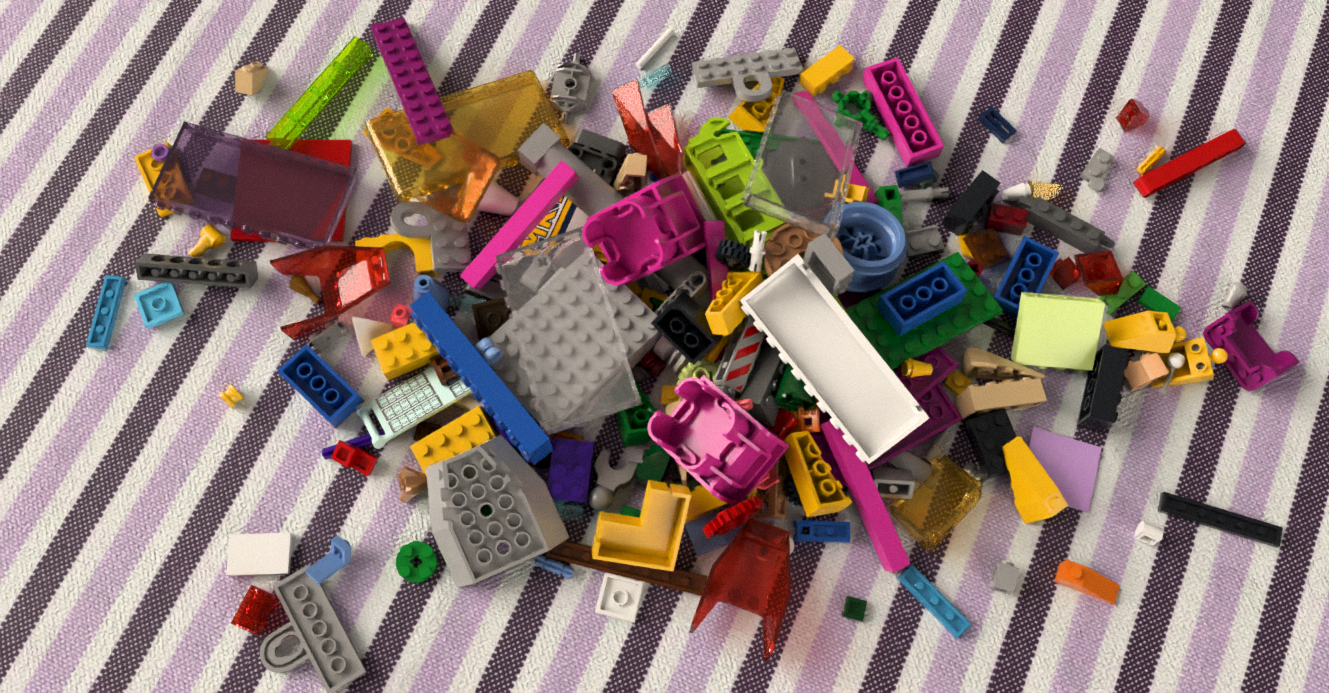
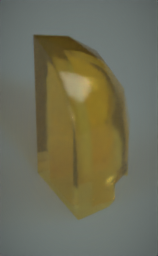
(1044, 190)

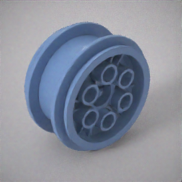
(878, 259)

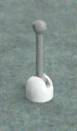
(1175, 361)

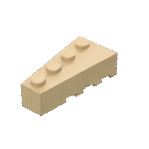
(993, 397)

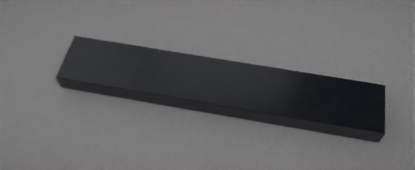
(1220, 519)

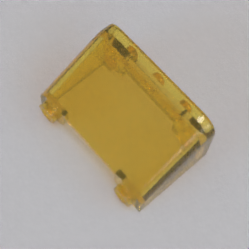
(938, 503)

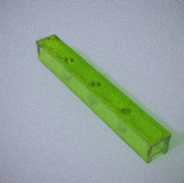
(319, 94)

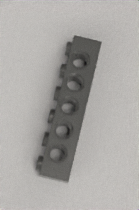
(196, 270)

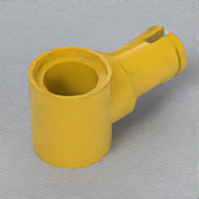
(210, 238)

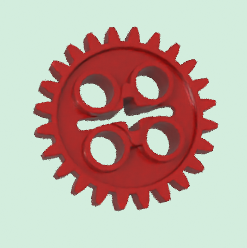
(733, 517)

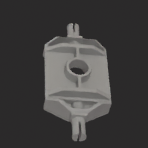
(570, 99)

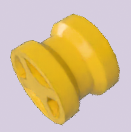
(231, 395)

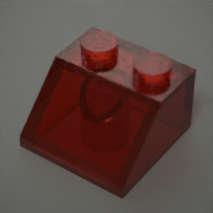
(1099, 272)

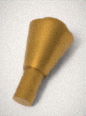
(301, 286)

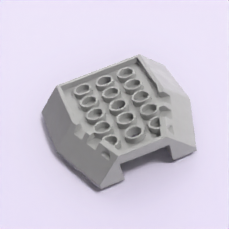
(520, 517)

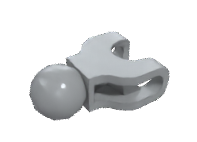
(609, 481)

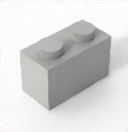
(894, 482)

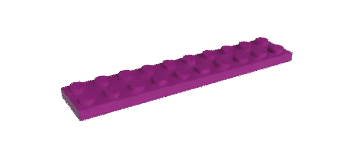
(412, 81)

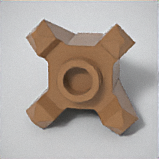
(411, 483)

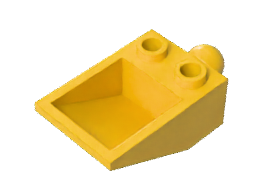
(1144, 332)
(1188, 372)

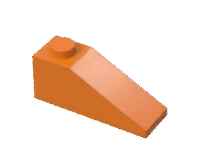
(1086, 581)

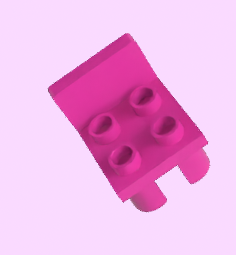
(646, 230)
(716, 440)

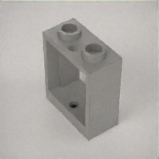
(829, 264)

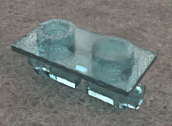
(570, 509)

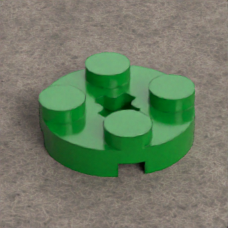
(423, 571)

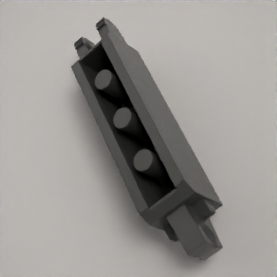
(1065, 225)

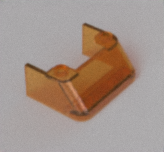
(472, 191)

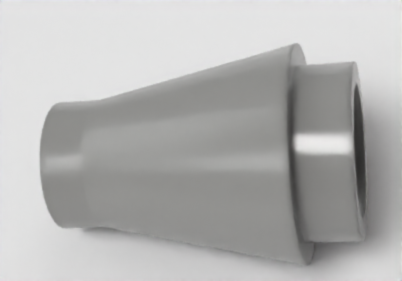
(1234, 295)

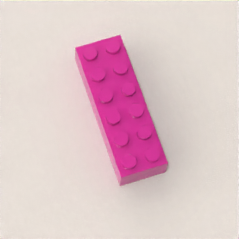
(902, 112)

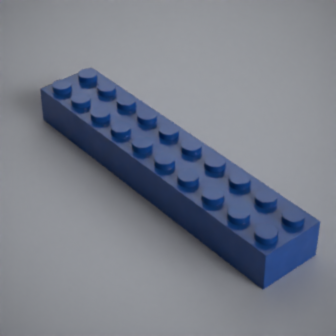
(481, 379)

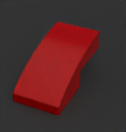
(354, 457)

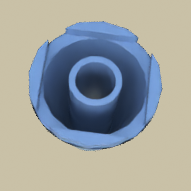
(427, 284)

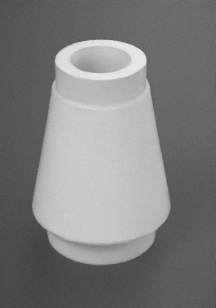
(1015, 192)

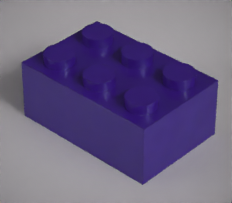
(571, 469)

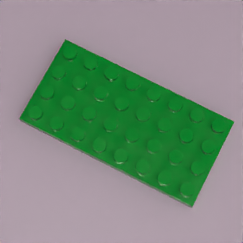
(974, 310)

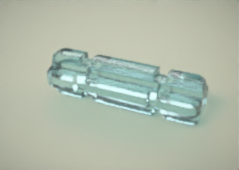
(464, 301)

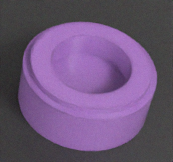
(160, 153)

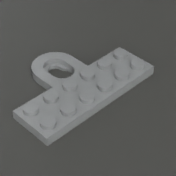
(746, 68)
(447, 236)
(319, 631)

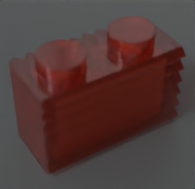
(255, 610)

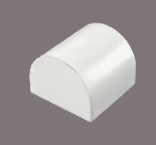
(1148, 533)

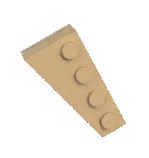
(632, 175)

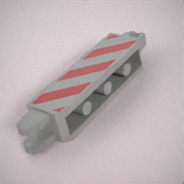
(739, 357)

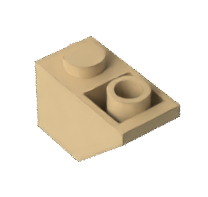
(250, 78)

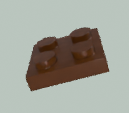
(987, 248)

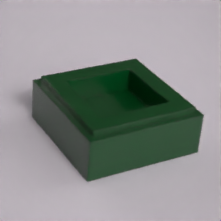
(854, 609)

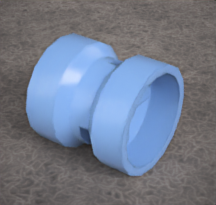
(488, 351)

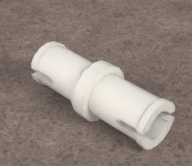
(757, 250)

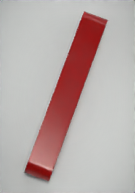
(1189, 163)

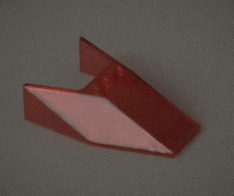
(649, 133)
(345, 278)
(753, 577)

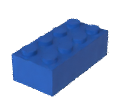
(1024, 273)
(921, 298)
(320, 386)

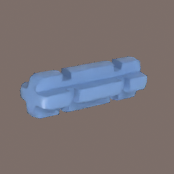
(554, 566)

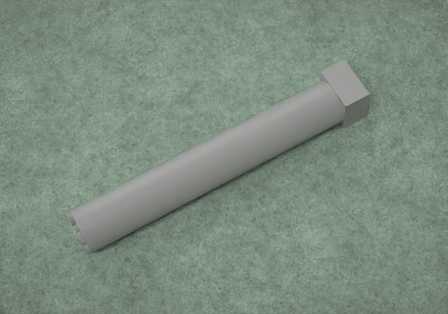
(592, 194)

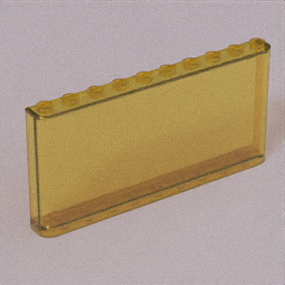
(490, 115)

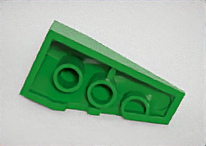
(635, 420)

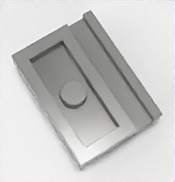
(923, 241)

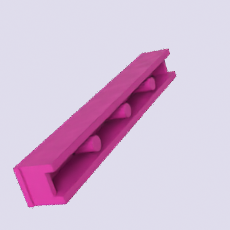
(520, 224)
(867, 500)

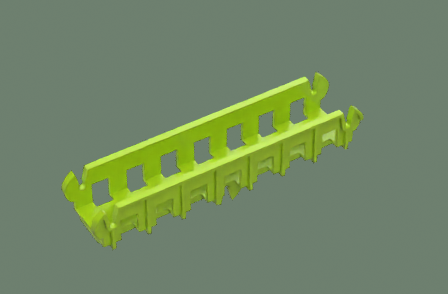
(734, 173)

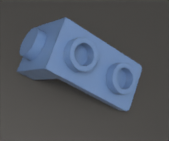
(332, 562)

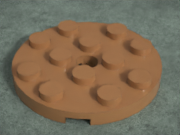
(786, 244)

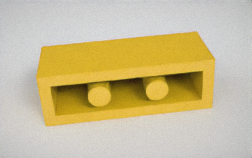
(827, 71)

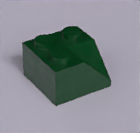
(654, 466)

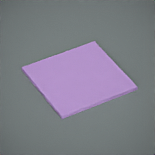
(1069, 464)

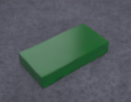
(1157, 302)

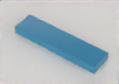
(106, 312)
(933, 601)

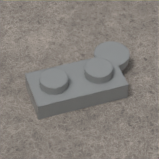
(1096, 169)

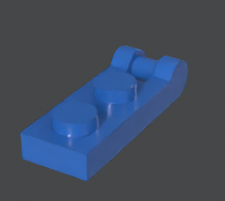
(822, 531)

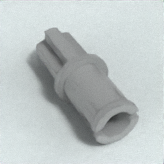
(937, 446)

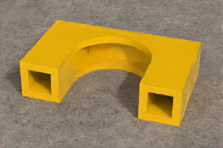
(418, 246)

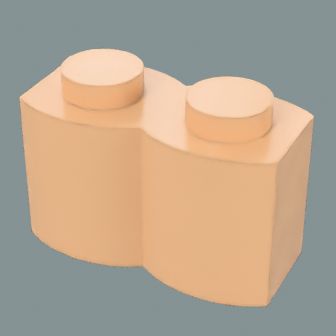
(1144, 371)

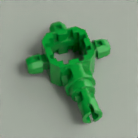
(862, 101)

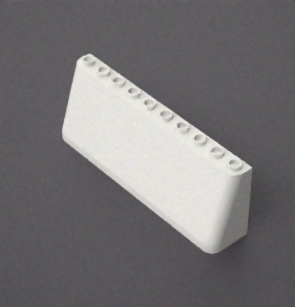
(833, 360)

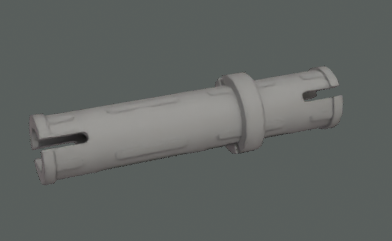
(924, 194)

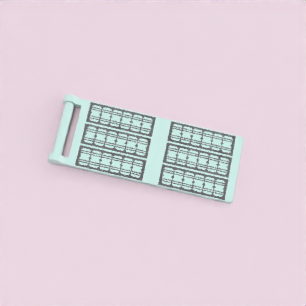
(410, 404)

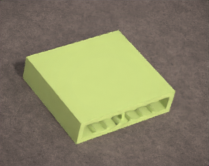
(1057, 331)

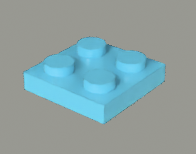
(159, 304)

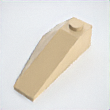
(987, 365)

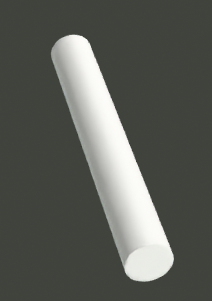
(654, 49)

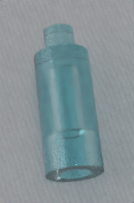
(656, 76)

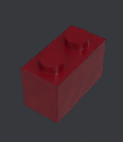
(1006, 219)

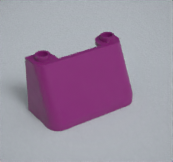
(1248, 354)

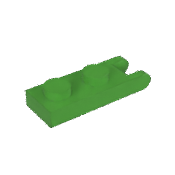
(1130, 286)

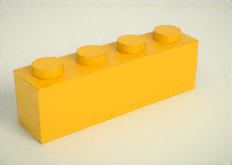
(704, 503)

